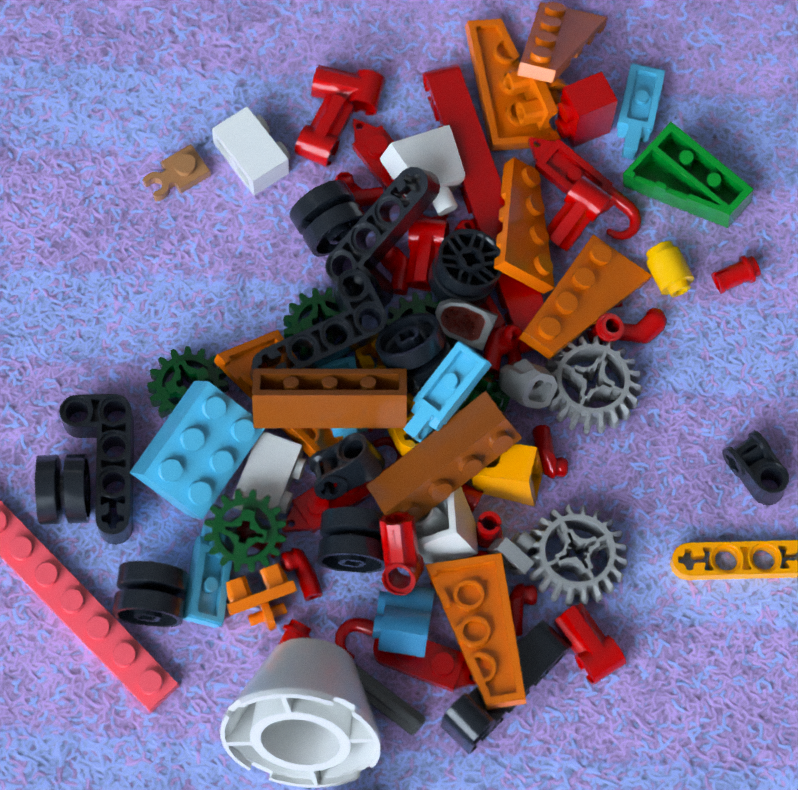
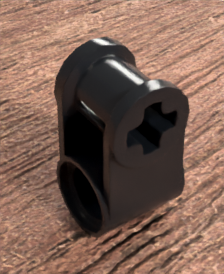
(755, 461)
(347, 464)

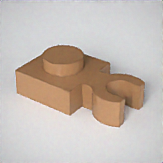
(180, 170)

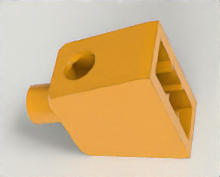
(512, 475)

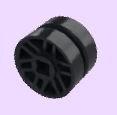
(326, 216)
(465, 267)
(415, 345)
(62, 489)
(351, 540)
(150, 594)

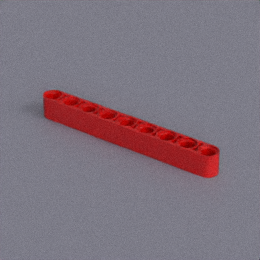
(481, 185)

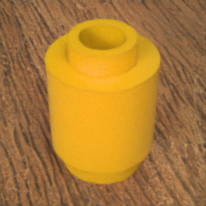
(669, 269)

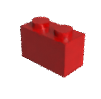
(586, 110)

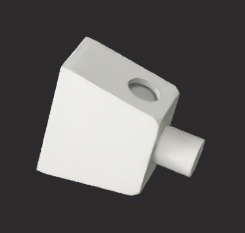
(432, 152)

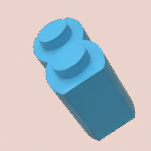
(404, 621)

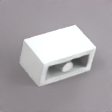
(251, 150)
(271, 470)

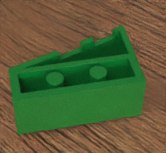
(688, 178)

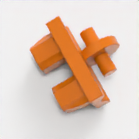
(540, 95)
(276, 587)

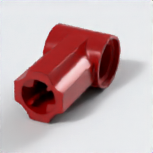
(359, 88)
(323, 135)
(581, 207)
(423, 242)
(400, 551)
(592, 649)

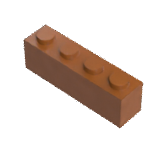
(329, 398)
(445, 459)

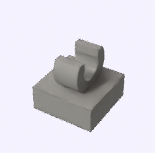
(514, 552)

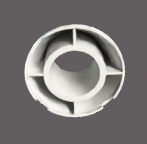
(303, 717)

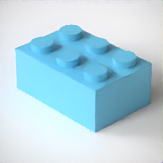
(197, 449)

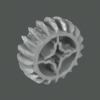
(605, 389)
(589, 547)

